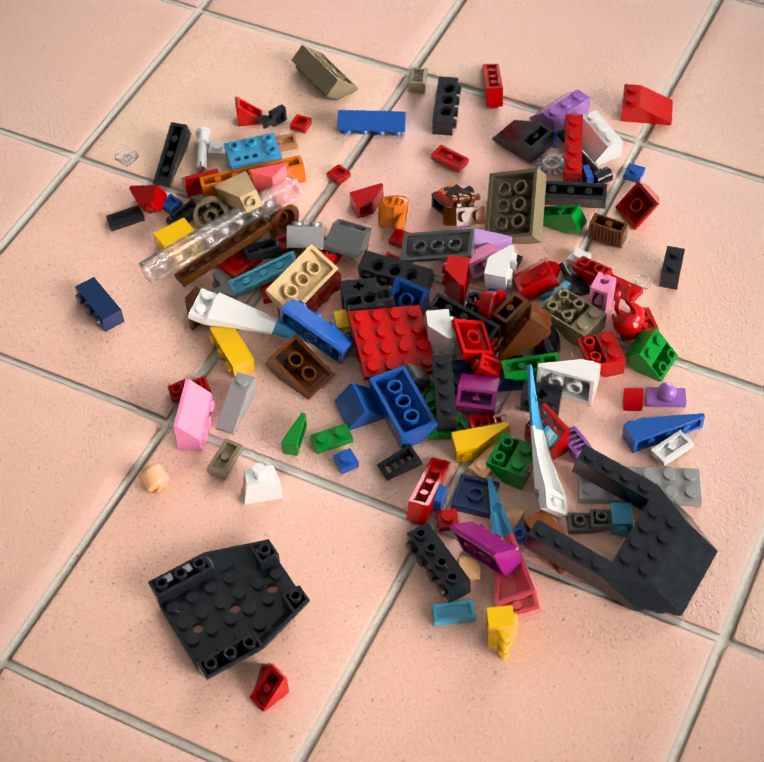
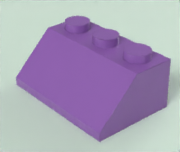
(554, 113)

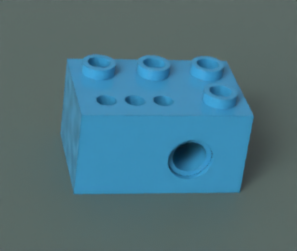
(252, 151)

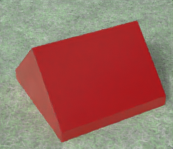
(192, 183)
(472, 338)

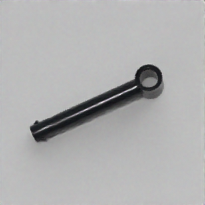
(601, 175)

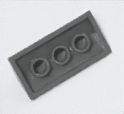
(438, 245)

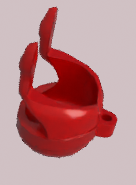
(629, 323)

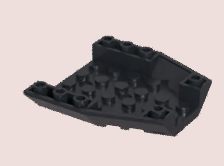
(212, 584)

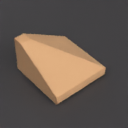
(514, 516)
(470, 567)

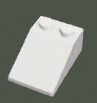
(577, 377)

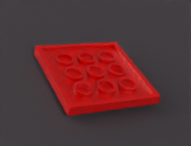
(390, 339)

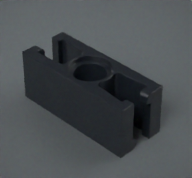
(370, 299)

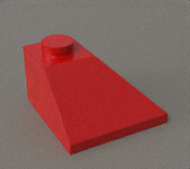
(638, 204)

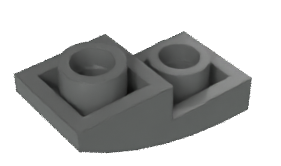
(592, 522)

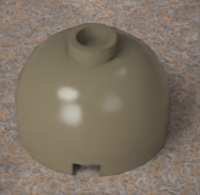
(208, 210)

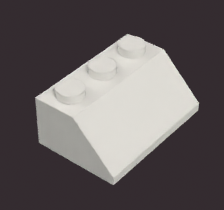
(600, 139)

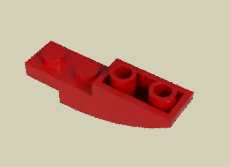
(588, 270)

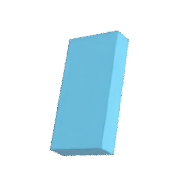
(453, 612)

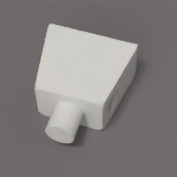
(261, 484)

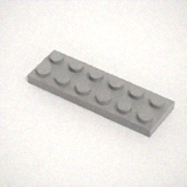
(679, 483)

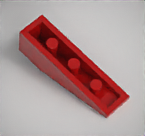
(493, 85)
(421, 501)

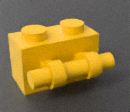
(501, 629)

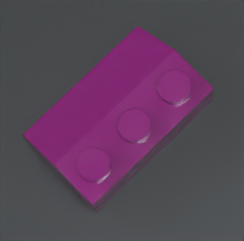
(487, 547)

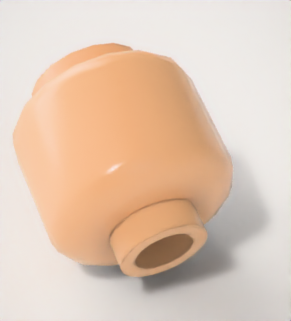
(154, 477)

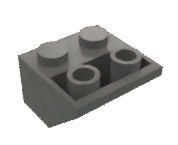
(347, 238)

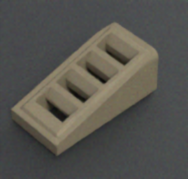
(418, 80)

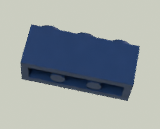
(99, 304)

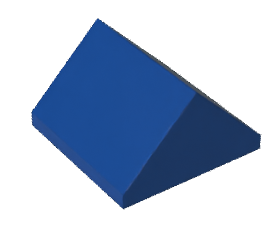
(410, 294)
(357, 406)

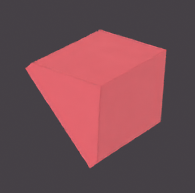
(268, 176)

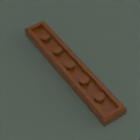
(223, 251)

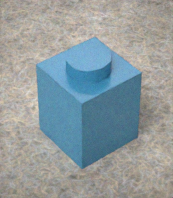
(621, 518)

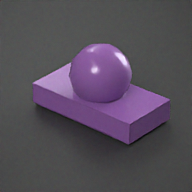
(666, 396)

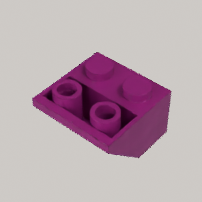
(477, 394)

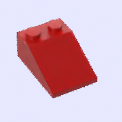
(645, 106)

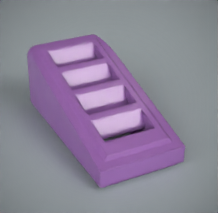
(572, 450)

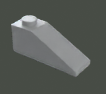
(236, 403)

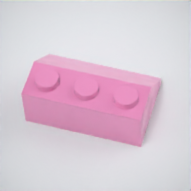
(193, 417)

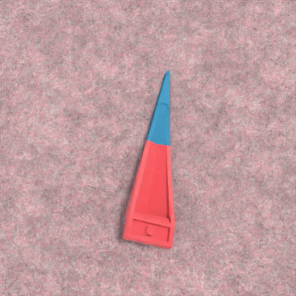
(518, 587)

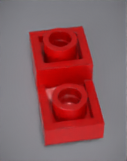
(176, 389)

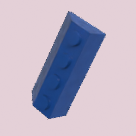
(372, 121)
(316, 330)
(402, 406)

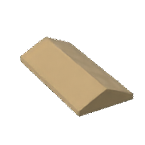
(301, 278)

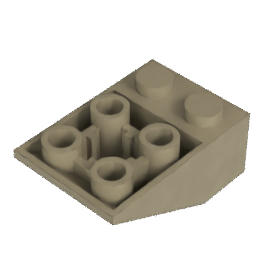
(574, 315)

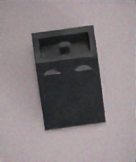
(526, 139)

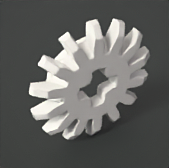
(544, 163)

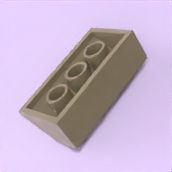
(323, 73)

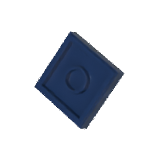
(473, 496)

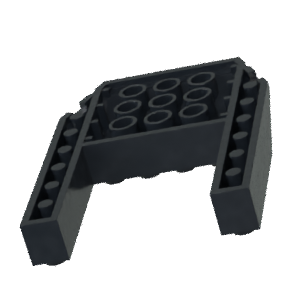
(659, 558)

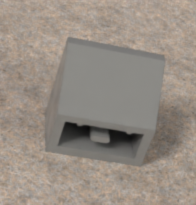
(304, 235)

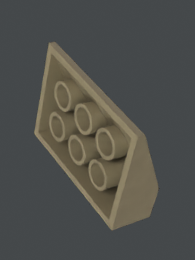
(517, 205)

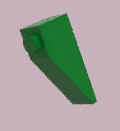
(564, 218)
(517, 369)

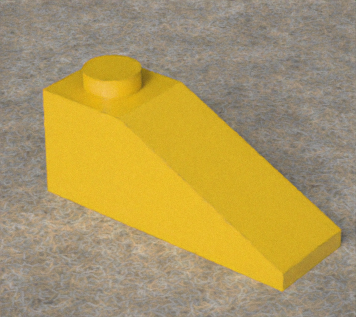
(473, 442)

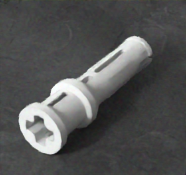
(202, 144)

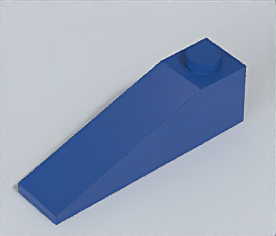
(653, 430)

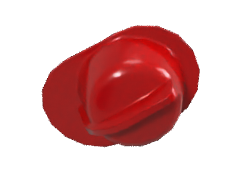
(490, 302)

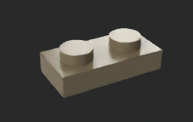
(225, 458)

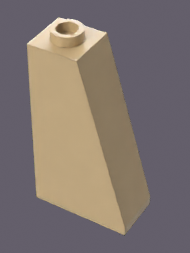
(239, 193)

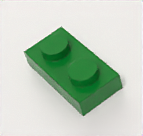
(331, 438)

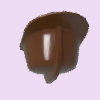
(283, 218)

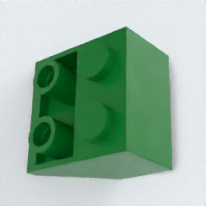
(651, 355)
(511, 461)

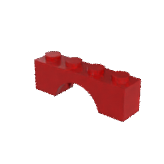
(573, 147)

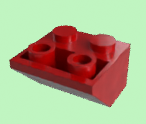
(605, 350)

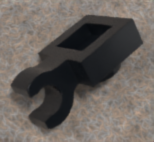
(275, 117)

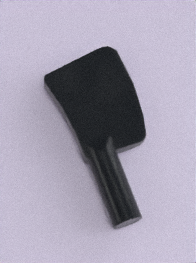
(578, 285)

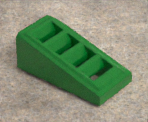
(293, 439)

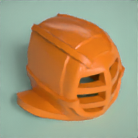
(393, 211)

